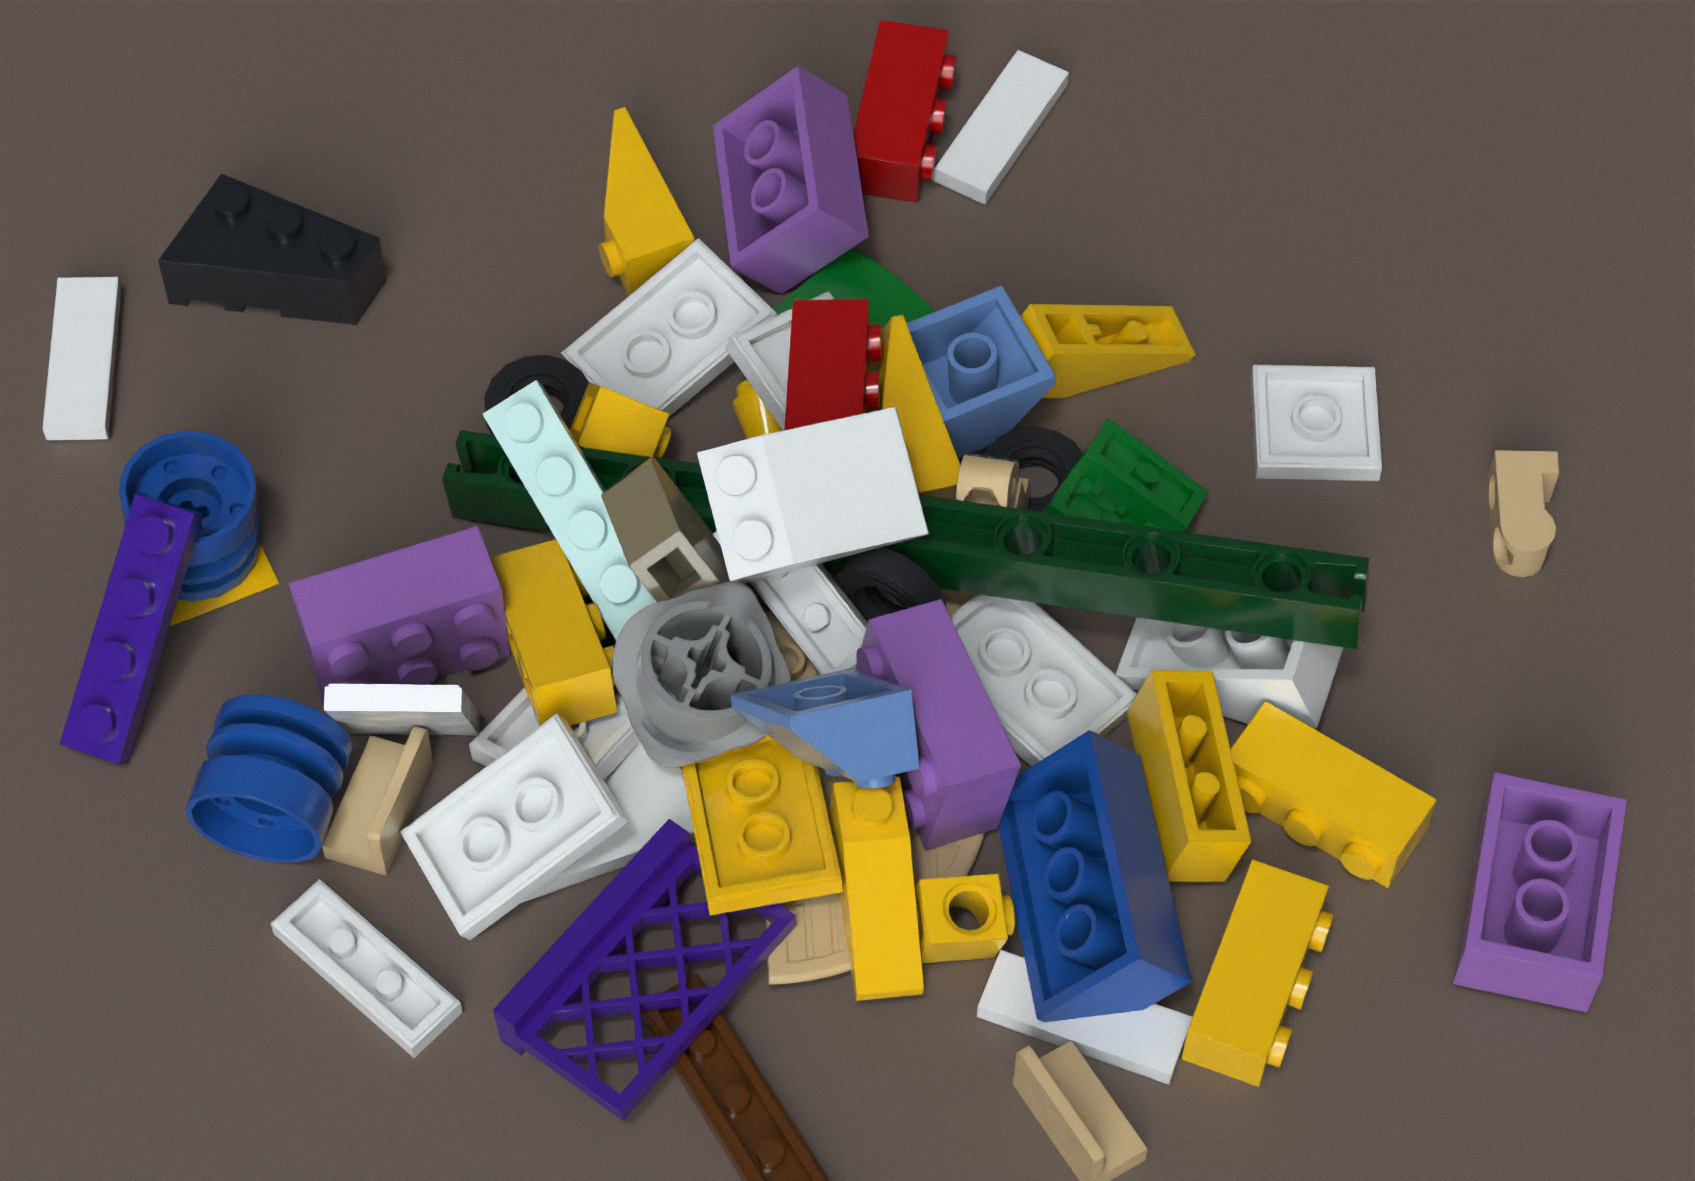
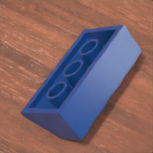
(1091, 884)

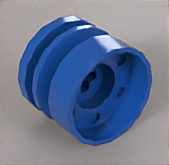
(211, 479)
(269, 779)

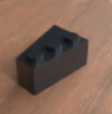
(273, 255)

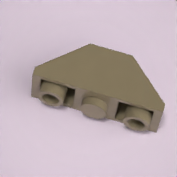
(664, 535)

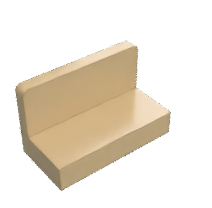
(380, 802)
(1077, 1113)

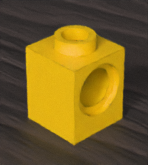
(619, 424)
(945, 941)

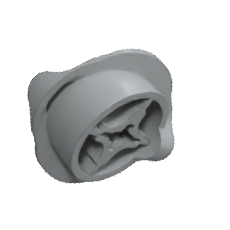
(655, 641)

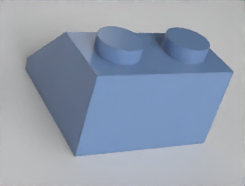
(981, 367)
(839, 723)

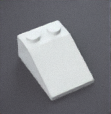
(812, 494)
(1244, 667)

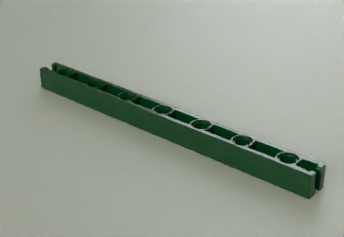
(1028, 555)

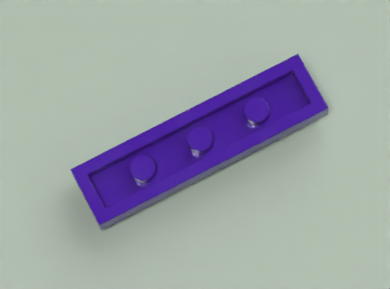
(131, 629)

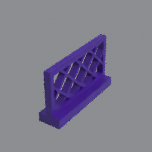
(593, 947)

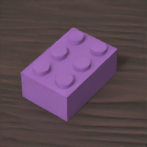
(790, 181)
(403, 615)
(960, 740)
(1540, 892)

